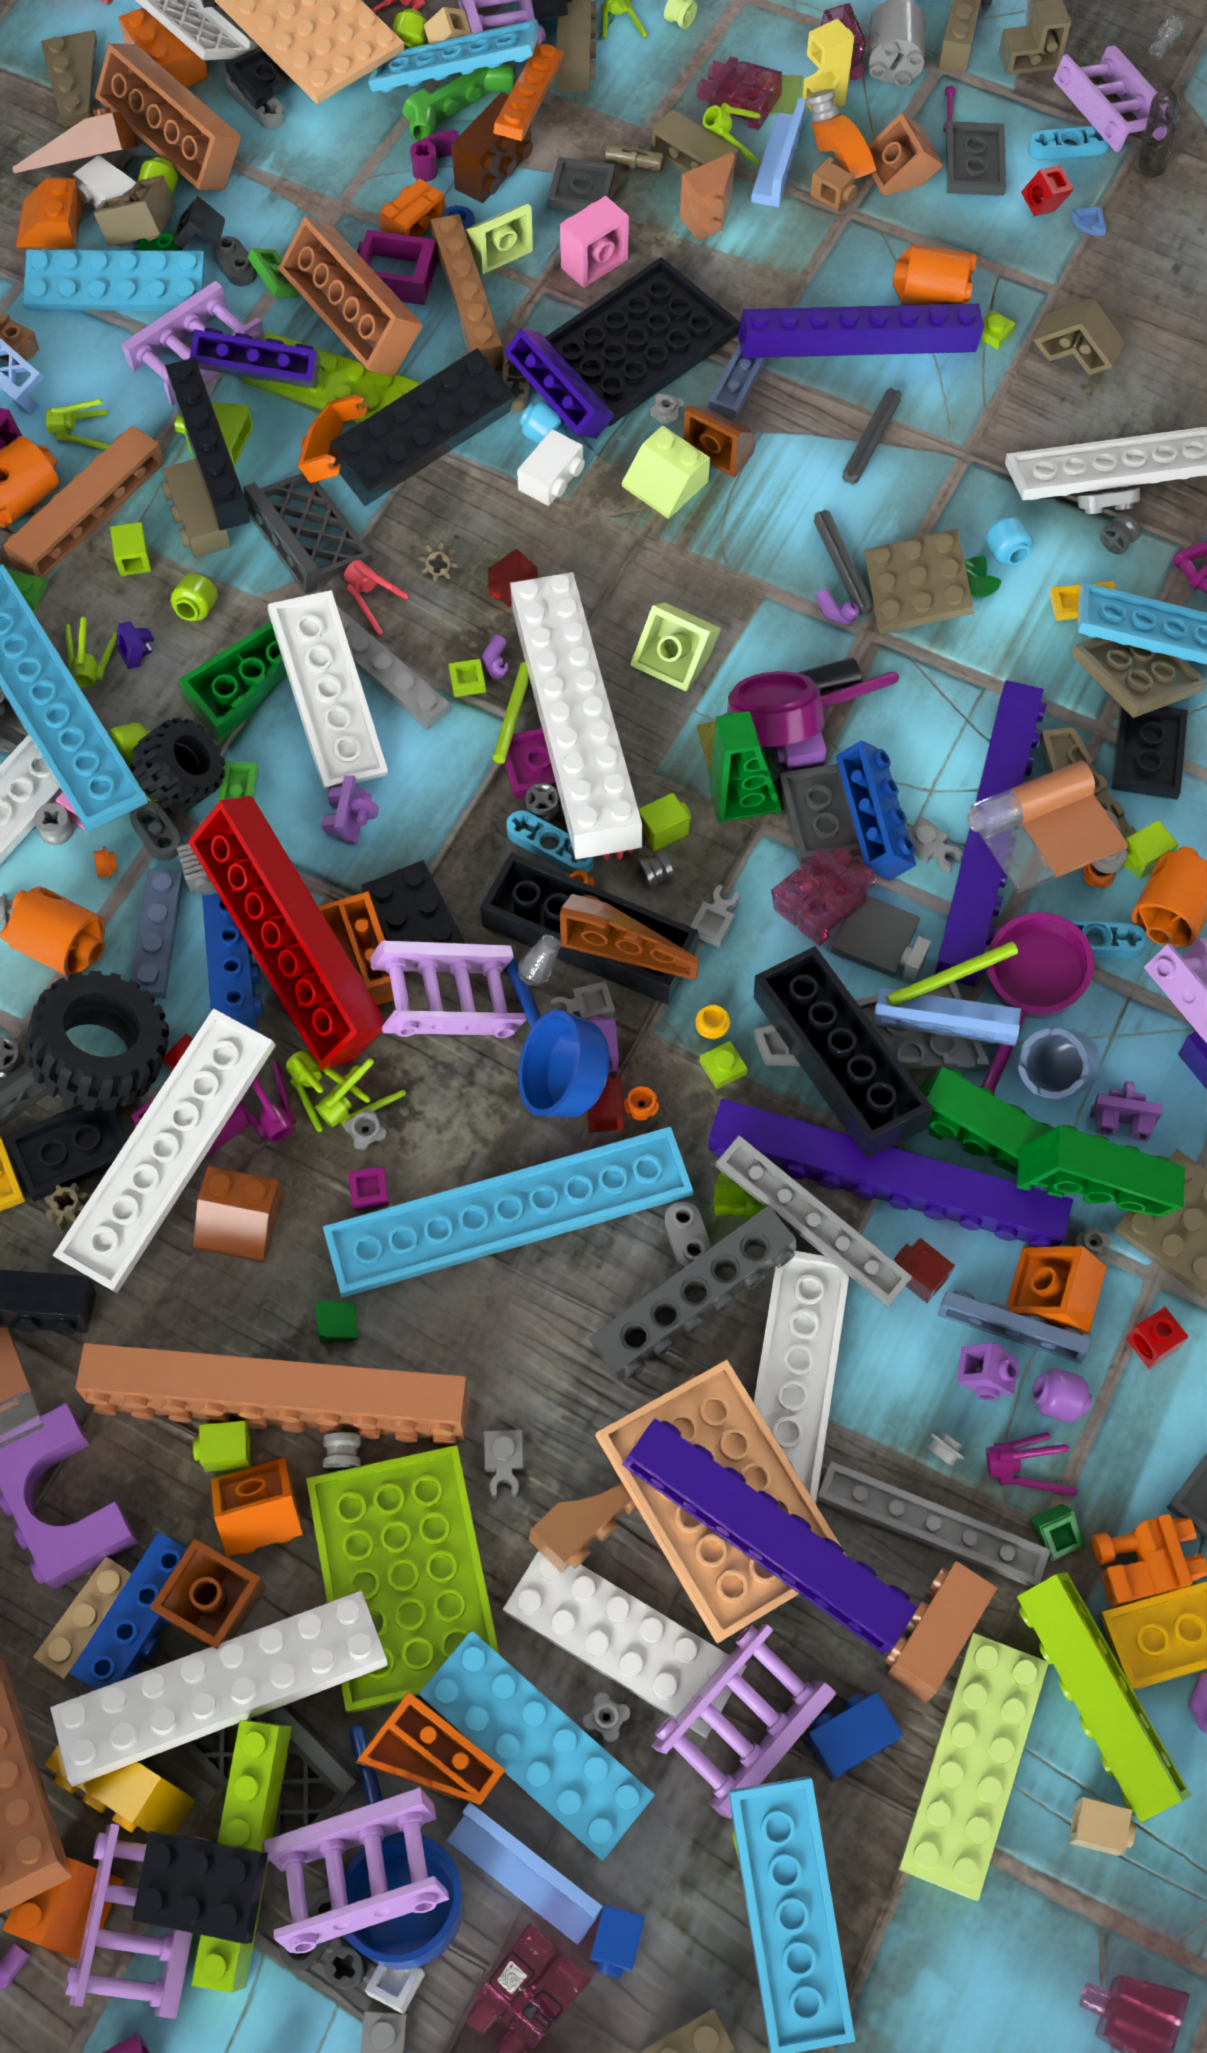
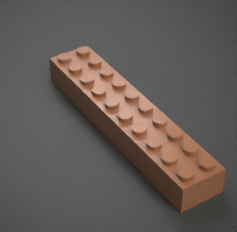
(274, 1393)

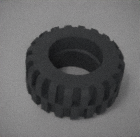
(87, 1077)

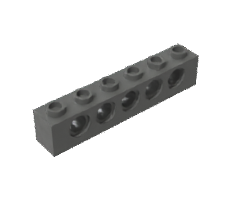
(762, 1230)

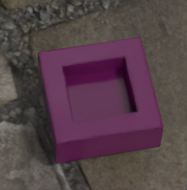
(368, 1188)

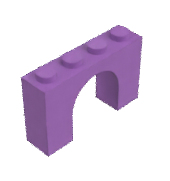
(57, 1551)

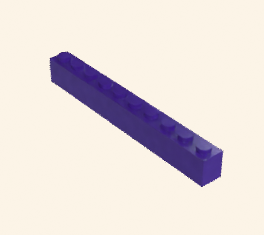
(979, 872)
(895, 1176)

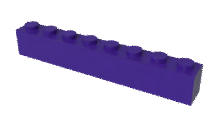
(860, 330)
(770, 1535)

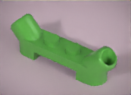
(428, 110)

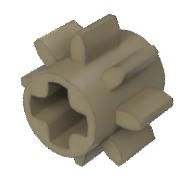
(444, 567)
(63, 1198)

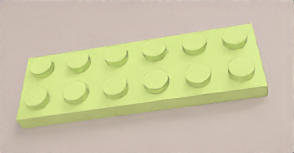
(973, 1767)

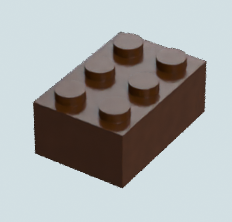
(485, 158)

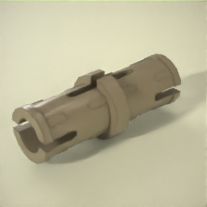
(634, 157)

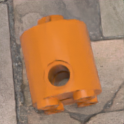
(934, 276)
(25, 478)
(1174, 899)
(54, 931)

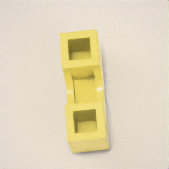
(831, 52)

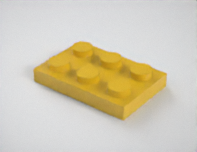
(1160, 1636)

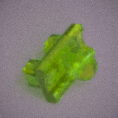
(733, 1199)

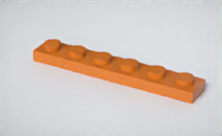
(528, 92)

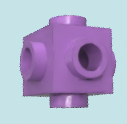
(988, 1370)

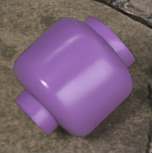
(1061, 1395)

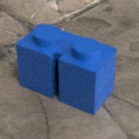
(853, 1735)
(616, 1941)

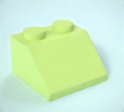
(501, 238)
(667, 472)
(674, 646)

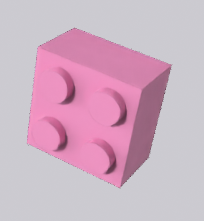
(594, 241)

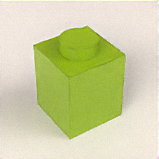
(130, 549)
(664, 821)
(1147, 847)
(223, 1446)

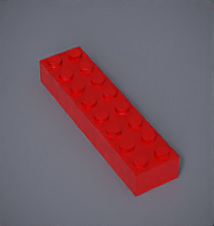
(287, 932)

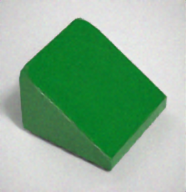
(336, 1321)
(1058, 1531)

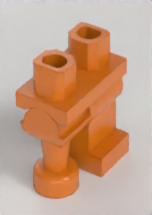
(1159, 1556)

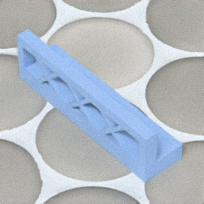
(779, 156)
(9, 385)
(951, 1018)
(525, 1874)

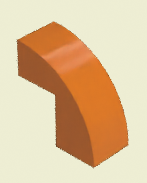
(848, 144)

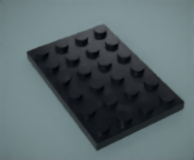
(643, 336)

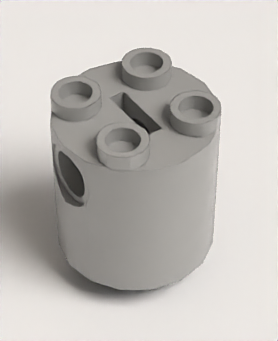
(897, 42)

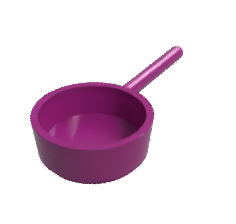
(790, 705)
(1043, 978)

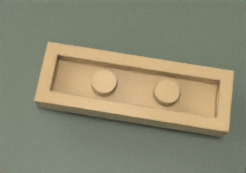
(82, 1619)

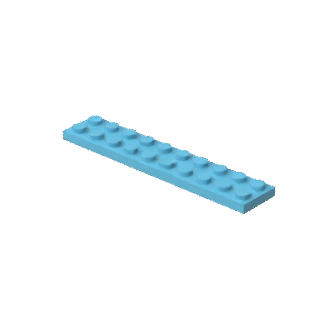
(60, 717)
(506, 1211)

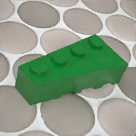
(234, 682)
(740, 772)
(978, 1119)
(1101, 1172)

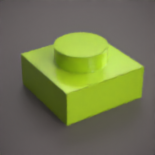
(996, 329)
(467, 678)
(723, 1065)

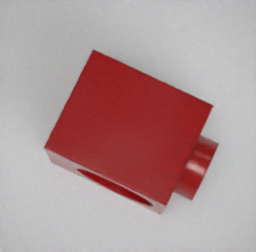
(1047, 190)
(1157, 1337)

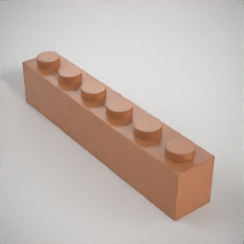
(84, 503)

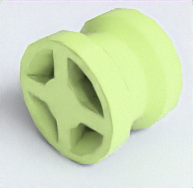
(681, 12)

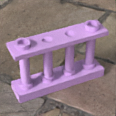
(479, 23)
(1120, 79)
(179, 323)
(459, 961)
(1184, 981)
(781, 1728)
(329, 1841)
(171, 1948)

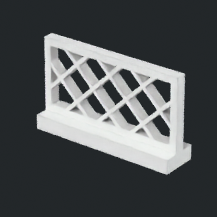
(201, 28)

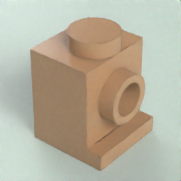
(833, 185)
(18, 338)

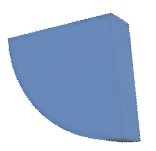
(1090, 220)

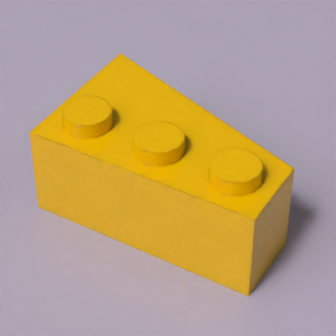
(133, 1793)

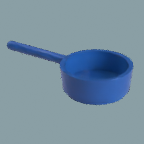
(561, 1060)
(413, 1937)

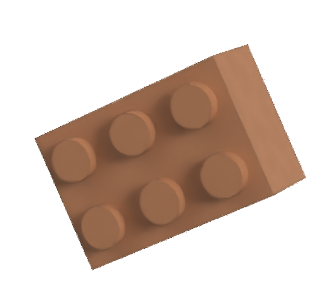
(939, 1630)

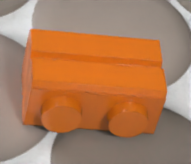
(412, 210)

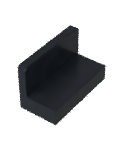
(199, 219)

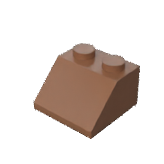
(903, 156)
(707, 196)

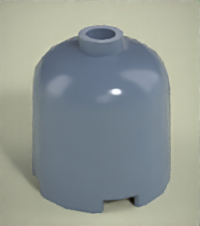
(1058, 1062)

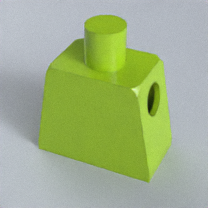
(235, 426)

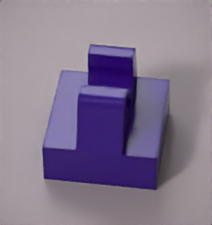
(133, 643)

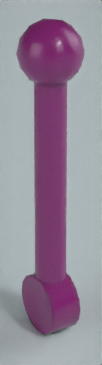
(949, 92)

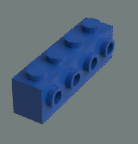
(876, 810)
(230, 966)
(130, 1626)

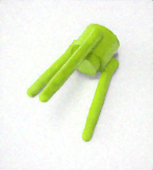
(618, 7)
(719, 122)
(63, 420)
(84, 667)
(307, 1073)
(335, 1105)

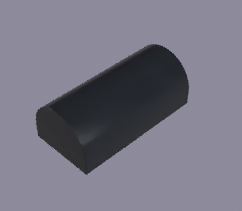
(834, 675)

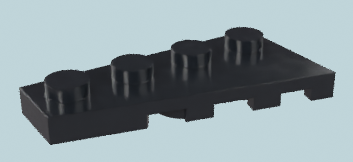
(257, 76)

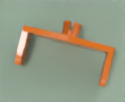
(327, 426)

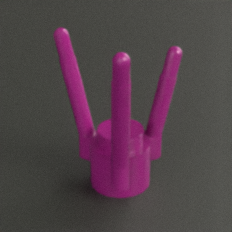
(274, 1122)
(1005, 1459)

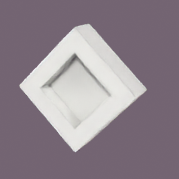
(394, 1986)

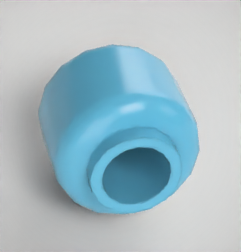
(540, 420)
(1009, 541)

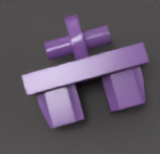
(353, 810)
(1127, 1108)

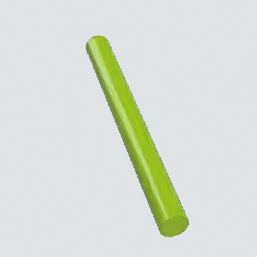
(511, 715)
(951, 974)

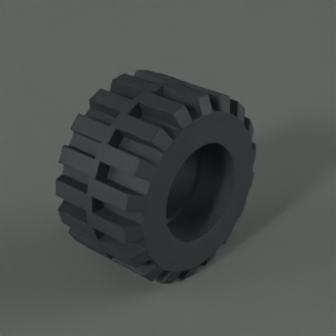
(178, 764)

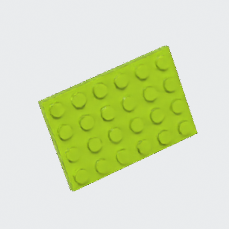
(413, 1551)

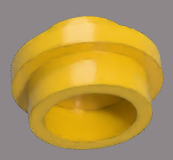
(712, 1022)

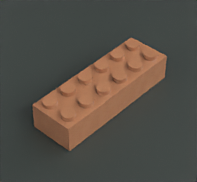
(168, 116)
(350, 297)
(29, 1839)

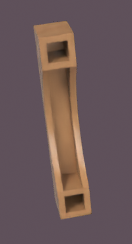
(467, 289)
(575, 1525)

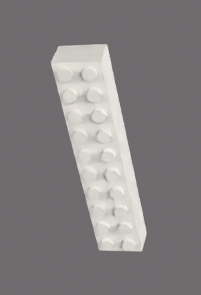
(576, 717)

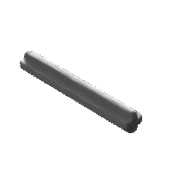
(872, 436)
(842, 561)

